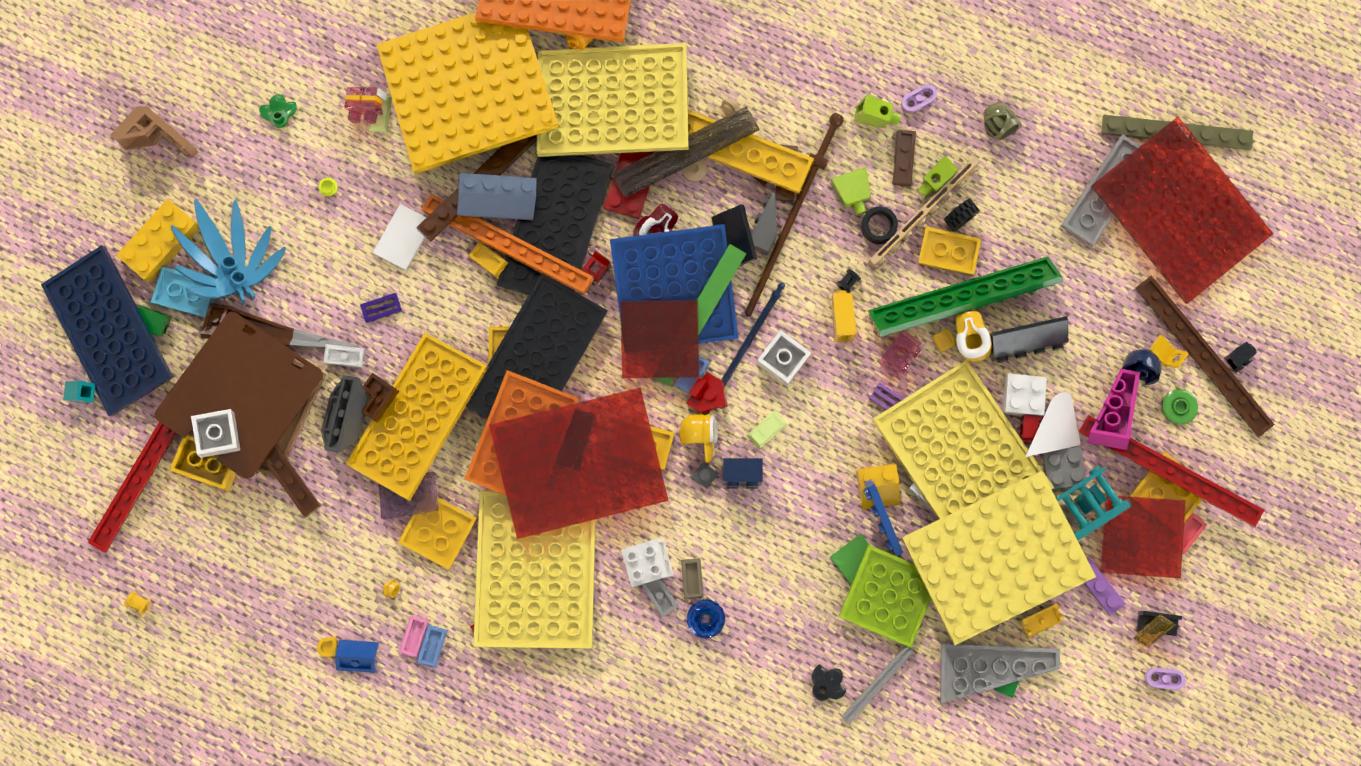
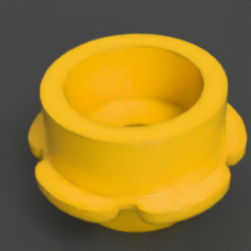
(391, 588)

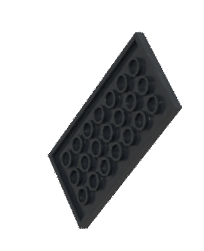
(564, 217)
(542, 341)

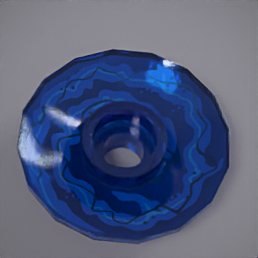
(708, 608)

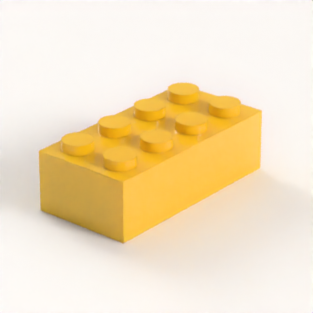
(155, 242)

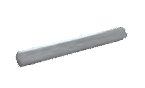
(877, 684)

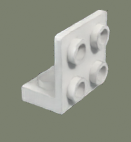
(647, 562)

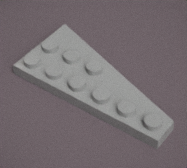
(981, 668)

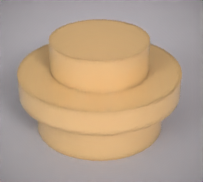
(729, 106)

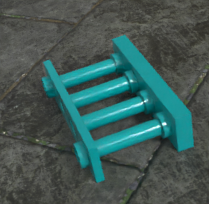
(1102, 515)

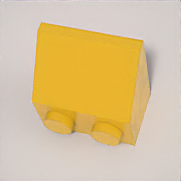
(886, 482)

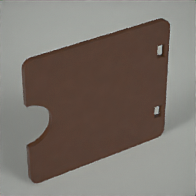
(252, 380)

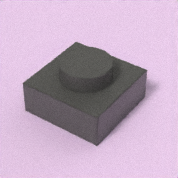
(704, 475)

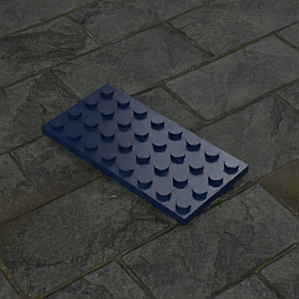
(107, 330)

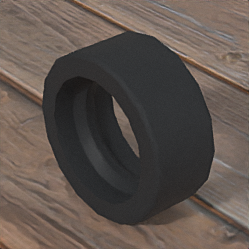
(881, 211)

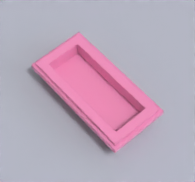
(414, 636)

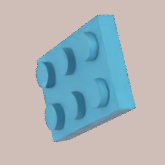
(172, 293)

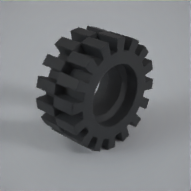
(961, 214)

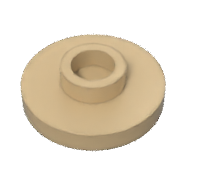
(695, 171)

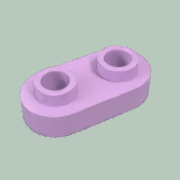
(918, 99)
(1164, 678)

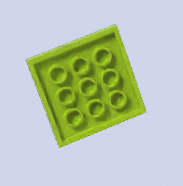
(886, 597)

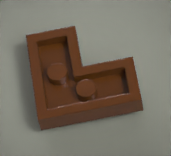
(382, 397)

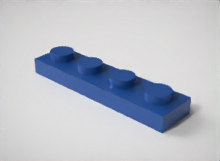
(879, 511)

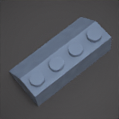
(496, 196)

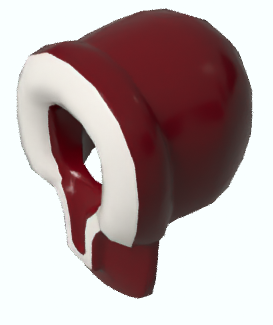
(661, 220)

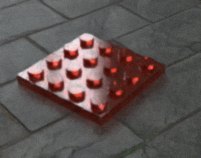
(660, 339)
(1144, 538)

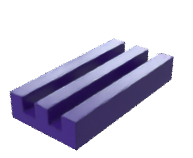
(384, 314)

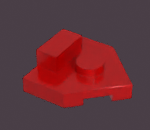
(707, 394)

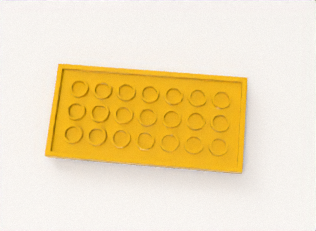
(420, 418)

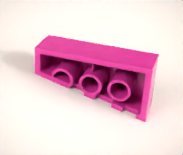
(1116, 416)

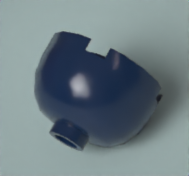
(1144, 362)

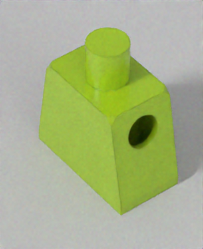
(875, 112)
(944, 171)
(853, 190)

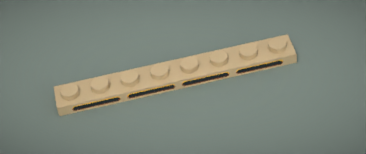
(930, 207)

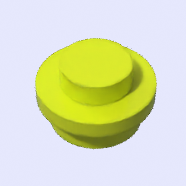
(328, 187)

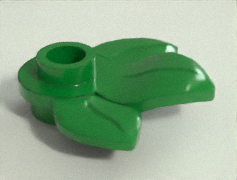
(276, 108)

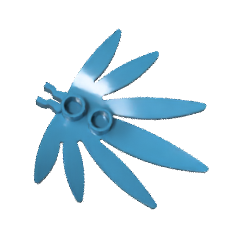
(231, 272)

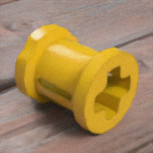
(137, 603)

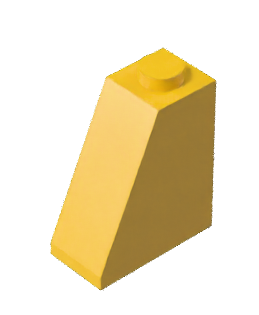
(843, 317)

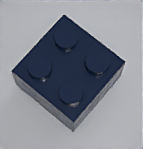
(742, 472)

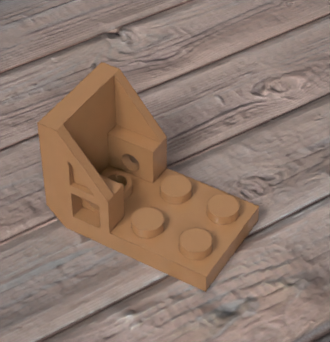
(138, 128)

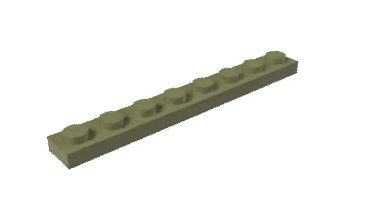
(1205, 135)

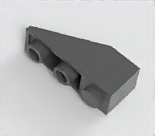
(765, 229)

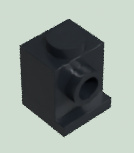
(1241, 356)

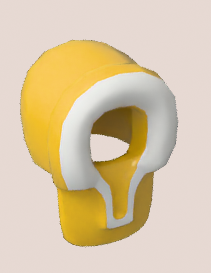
(973, 347)
(702, 430)

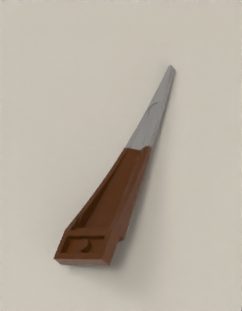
(285, 335)

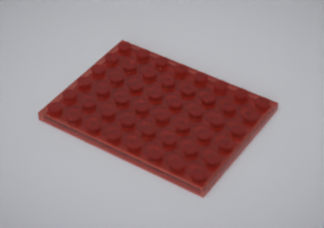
(1182, 210)
(578, 463)

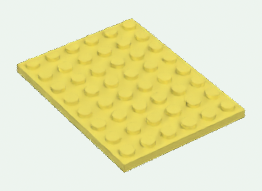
(616, 99)
(955, 442)
(998, 557)
(534, 586)

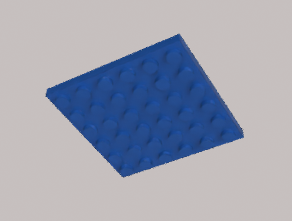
(675, 268)

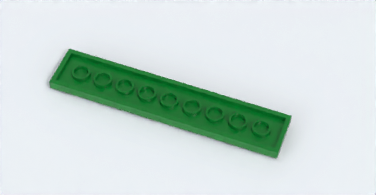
(964, 296)

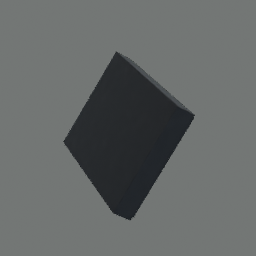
(737, 231)

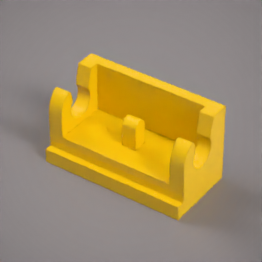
(1041, 620)

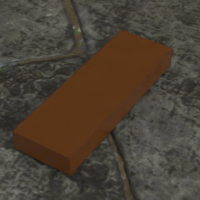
(904, 158)

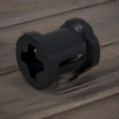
(850, 276)

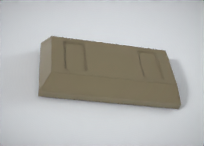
(692, 578)

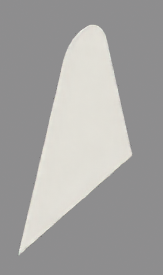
(1057, 428)

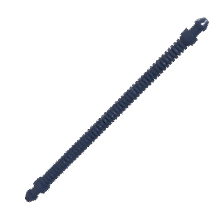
(775, 295)

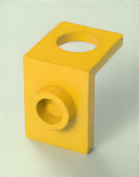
(1167, 352)

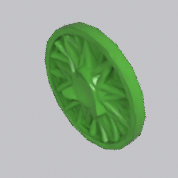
(1179, 406)

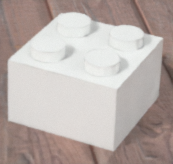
(783, 358)
(1024, 395)
(215, 433)

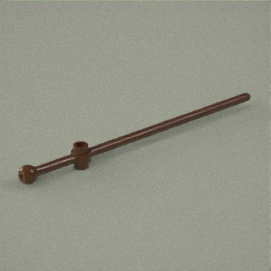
(819, 162)

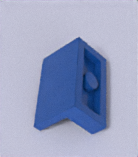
(356, 656)

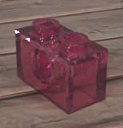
(903, 342)

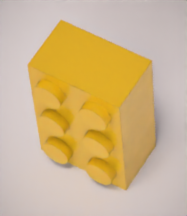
(203, 469)

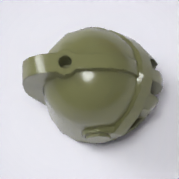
(1000, 121)

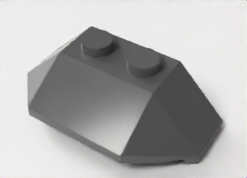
(344, 414)

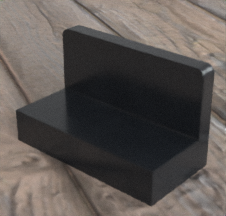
(1146, 617)

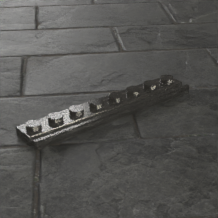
(701, 145)

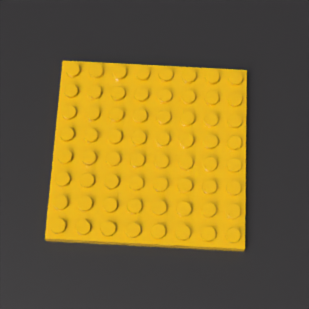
(465, 89)

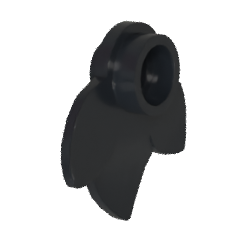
(828, 680)

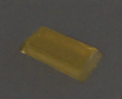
(1154, 630)

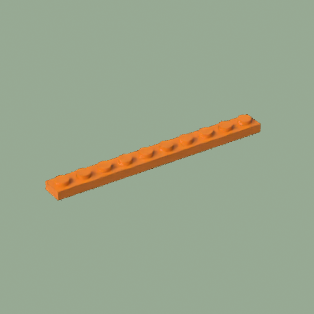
(516, 249)

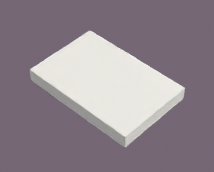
(401, 238)

